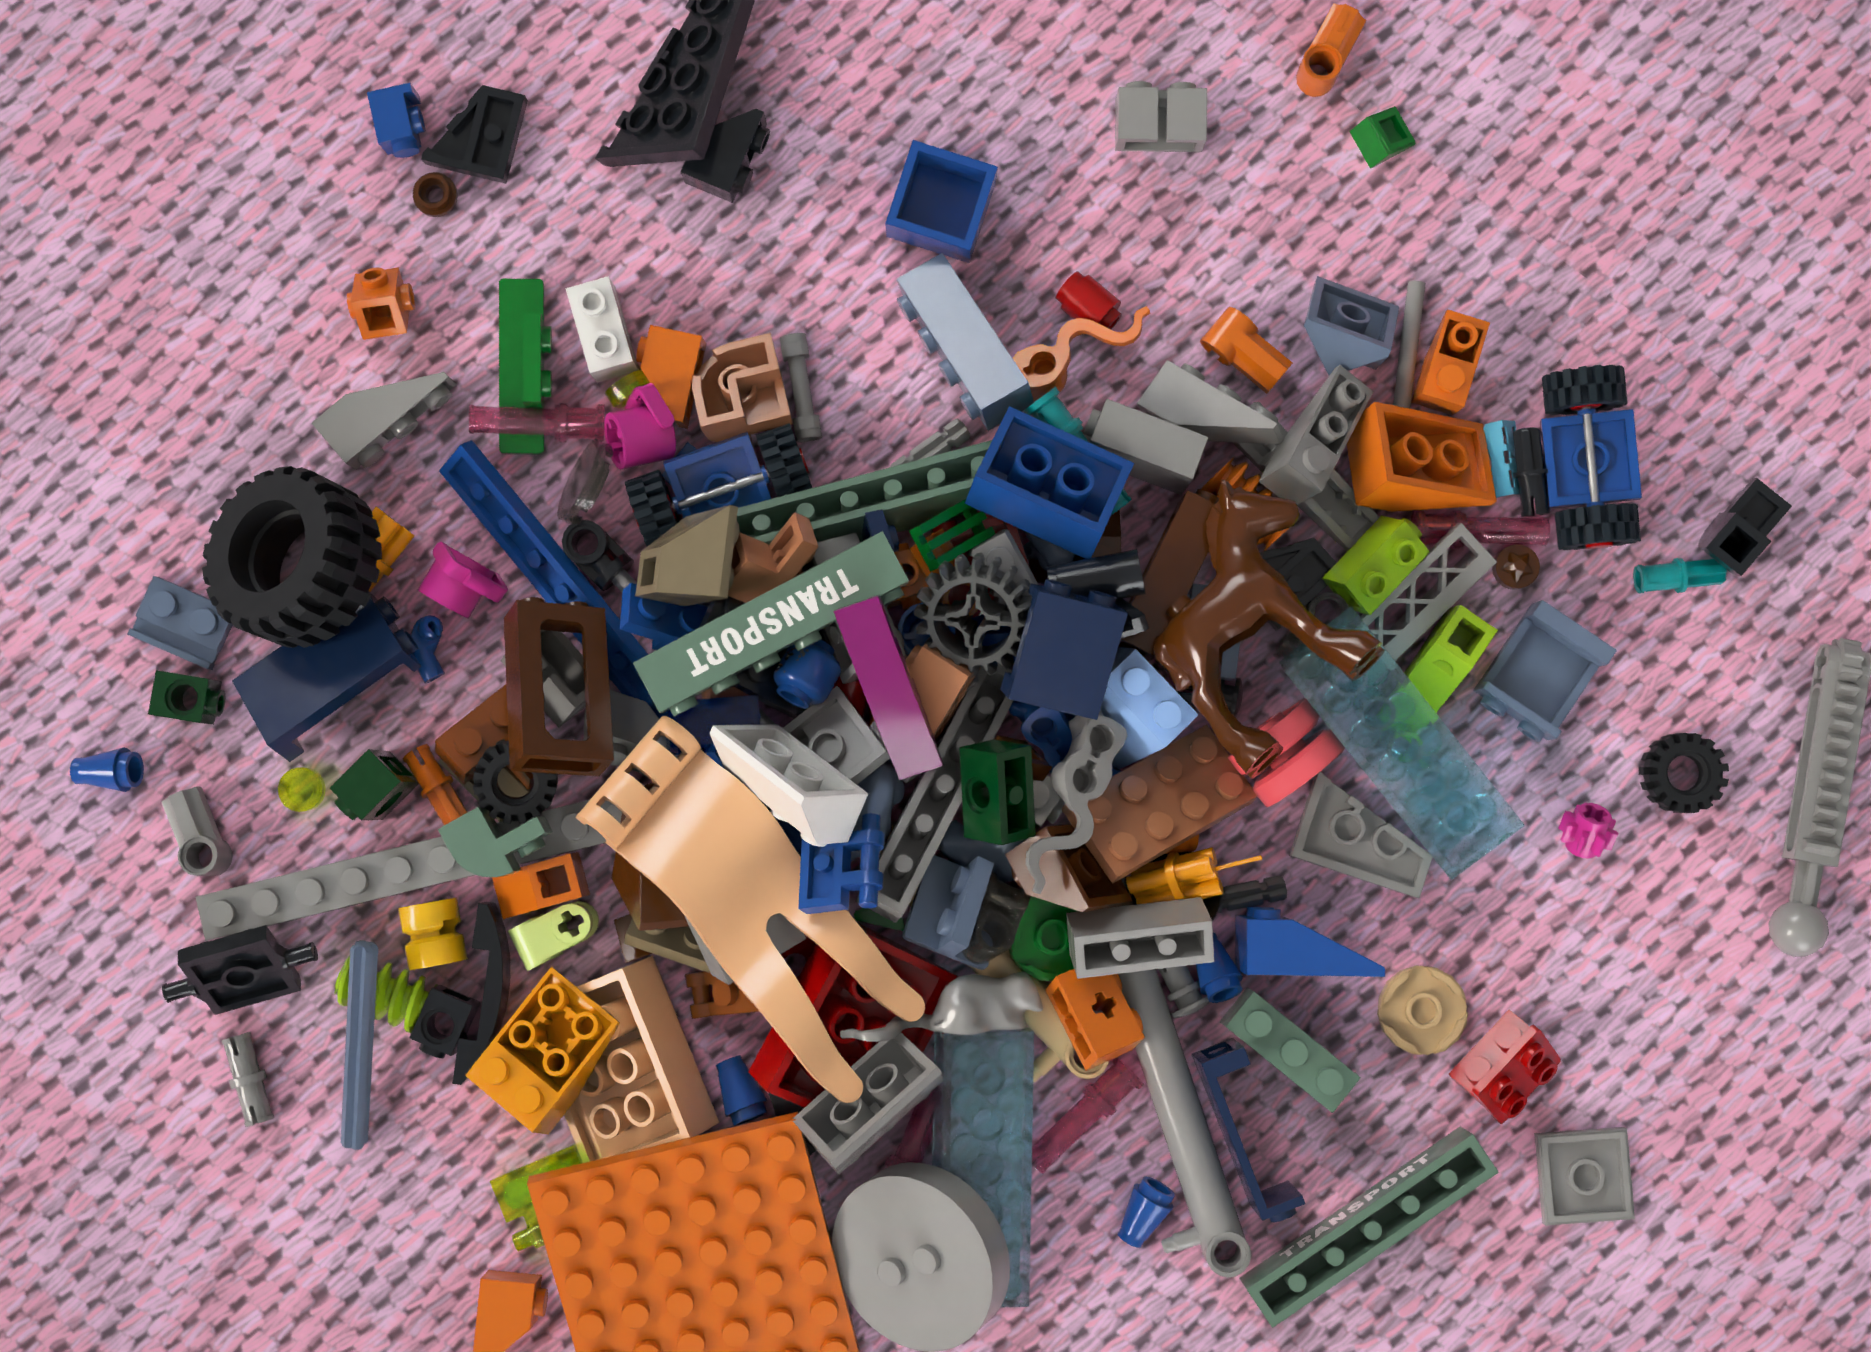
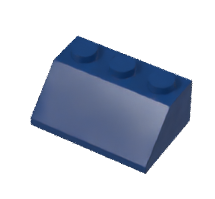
(1049, 483)

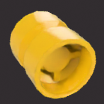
(432, 933)

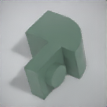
(482, 847)

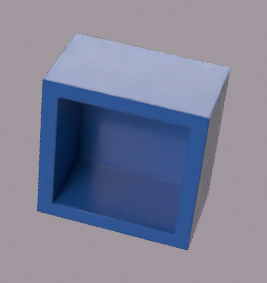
(941, 201)

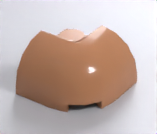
(741, 390)

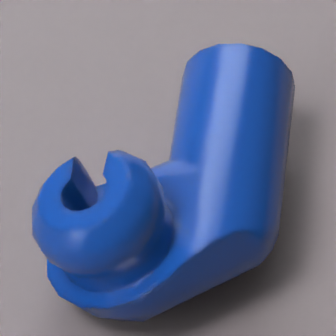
(427, 635)

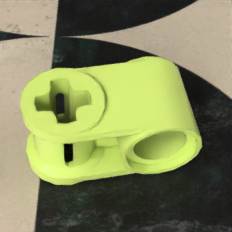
(548, 933)

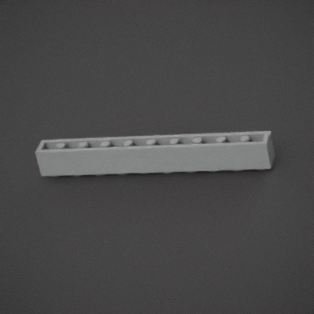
(372, 877)

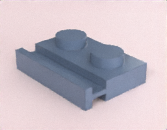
(180, 623)

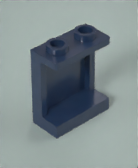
(1066, 650)

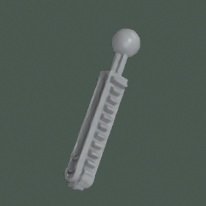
(1821, 790)

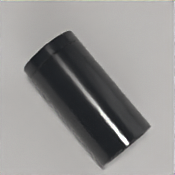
(1112, 574)

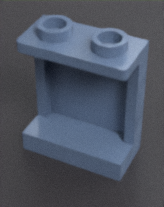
(1542, 671)

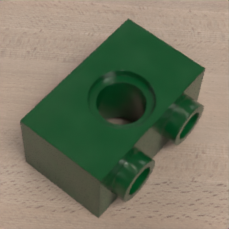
(373, 786)
(997, 791)

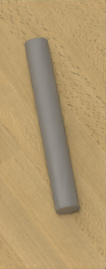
(1409, 344)

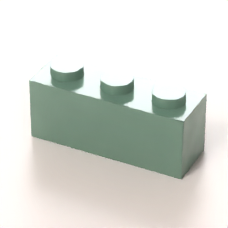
(1290, 1049)

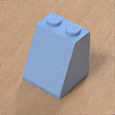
(1143, 706)

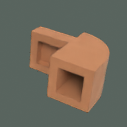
(764, 566)

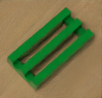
(972, 521)

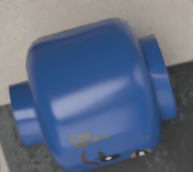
(807, 674)

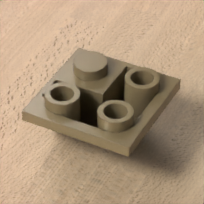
(691, 560)

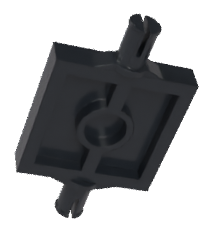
(239, 970)

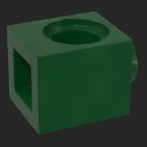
(168, 697)

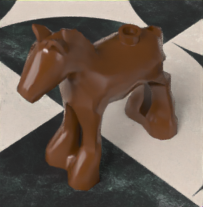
(1235, 608)

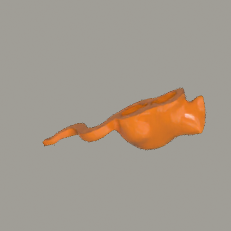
(1048, 365)

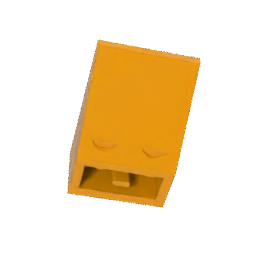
(545, 1053)

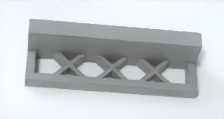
(1450, 588)

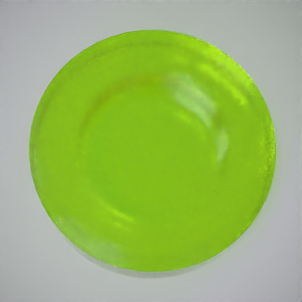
(622, 389)
(301, 789)

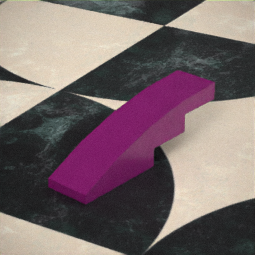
(888, 687)

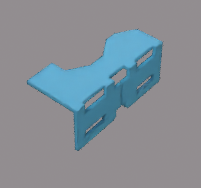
(1496, 448)

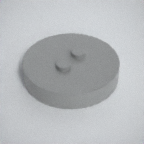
(921, 1256)

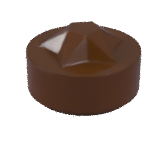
(1516, 567)

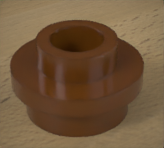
(435, 181)

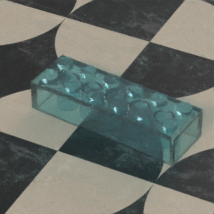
(1407, 753)
(987, 1132)

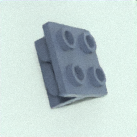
(948, 907)

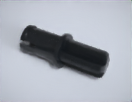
(1530, 472)

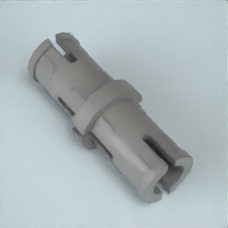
(247, 1079)

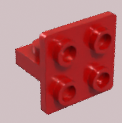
(1507, 1066)

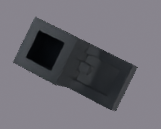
(1741, 530)

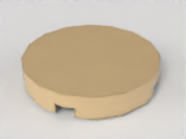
(1406, 1002)

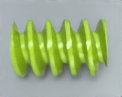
(392, 995)

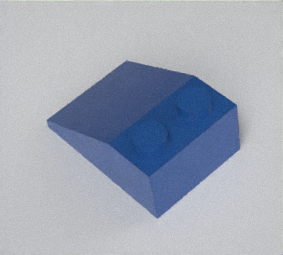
(1282, 946)

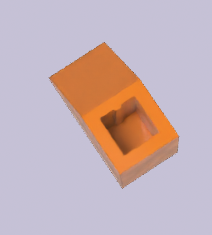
(1451, 363)
(541, 885)

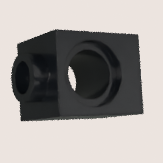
(461, 1010)

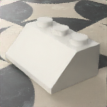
(791, 781)

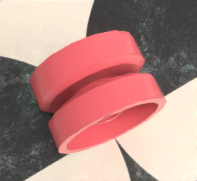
(1299, 757)

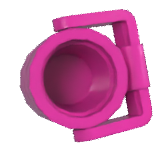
(641, 431)
(460, 581)

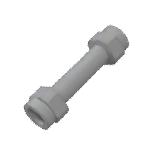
(806, 424)

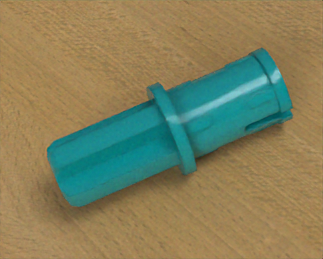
(1678, 575)

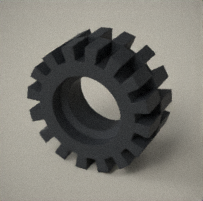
(1709, 778)
(499, 803)

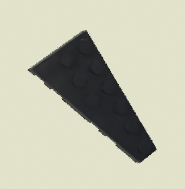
(682, 88)

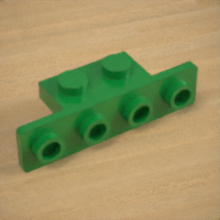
(521, 357)

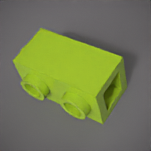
(1377, 563)

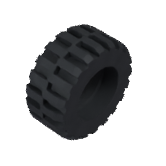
(251, 546)

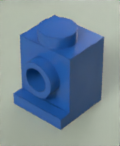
(396, 119)

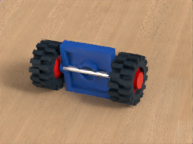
(1591, 457)
(717, 478)

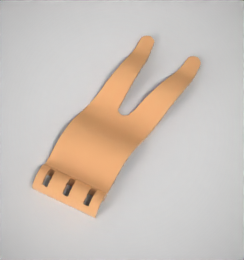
(728, 873)

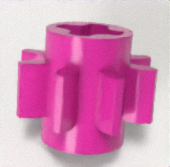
(1588, 830)

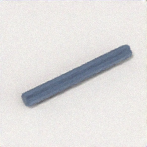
(359, 1044)

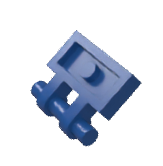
(827, 873)

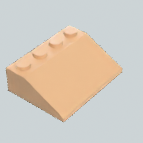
(646, 1078)

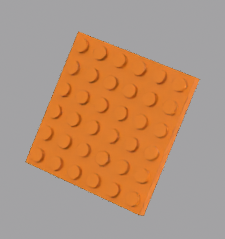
(696, 1247)

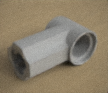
(195, 828)

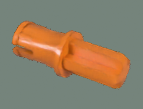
(435, 785)

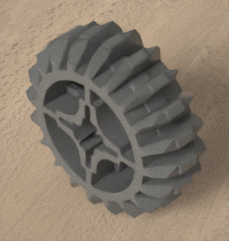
(940, 616)

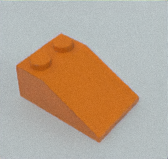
(1418, 461)

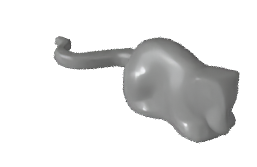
(1080, 779)
(969, 1007)

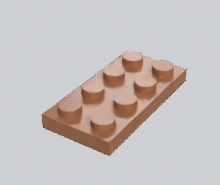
(1164, 803)

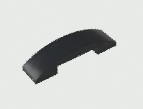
(491, 936)

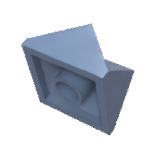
(1349, 326)

